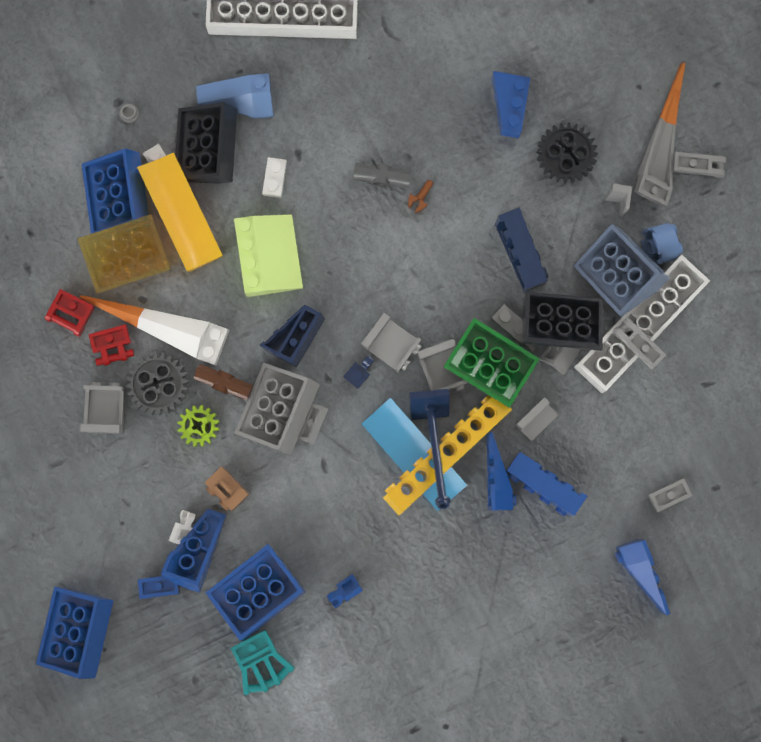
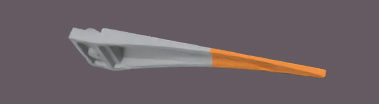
(656, 169)

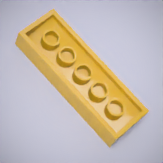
(180, 212)

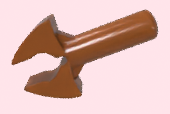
(420, 197)

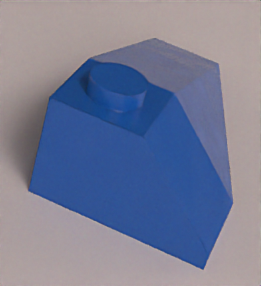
(192, 557)

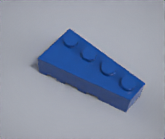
(545, 485)

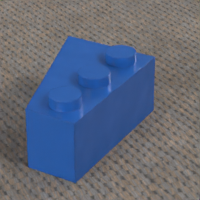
(511, 100)

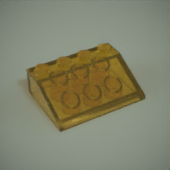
(124, 254)

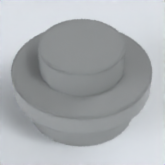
(129, 113)

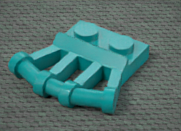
(253, 651)

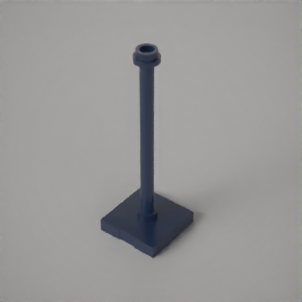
(431, 406)

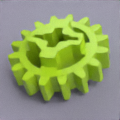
(191, 431)

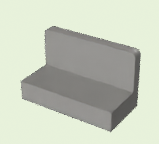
(622, 195)
(559, 357)
(537, 419)

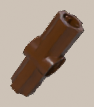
(223, 382)

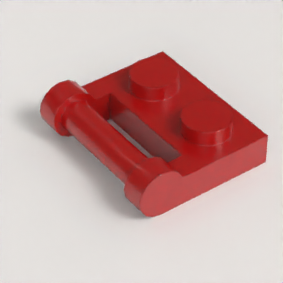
(72, 306)

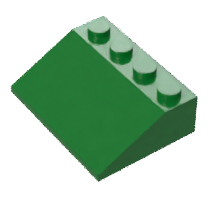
(491, 362)

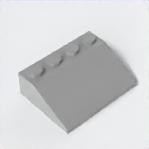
(277, 408)

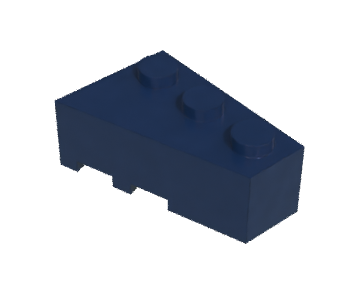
(294, 336)

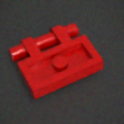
(109, 339)

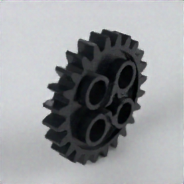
(580, 142)

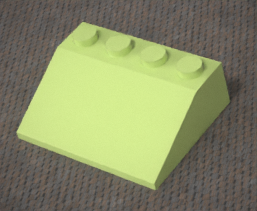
(268, 254)

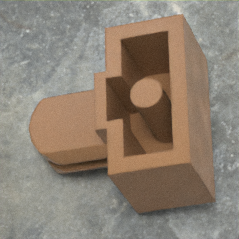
(226, 489)

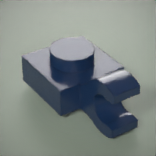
(358, 373)

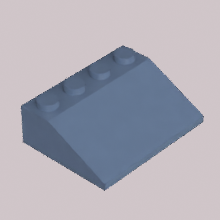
(620, 270)

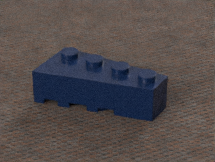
(521, 249)

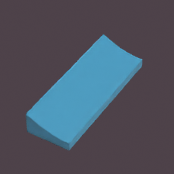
(406, 445)

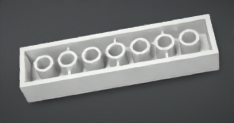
(283, 18)
(650, 316)

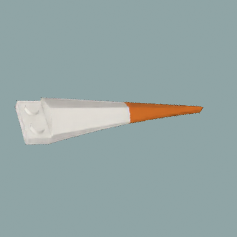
(189, 335)

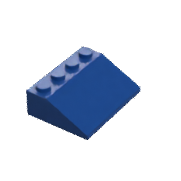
(114, 189)
(255, 592)
(74, 633)

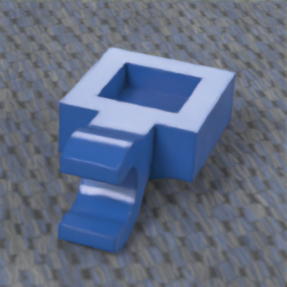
(346, 590)

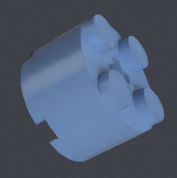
(661, 243)

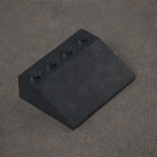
(206, 142)
(563, 321)

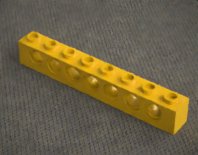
(400, 501)

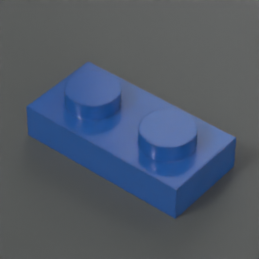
(157, 587)

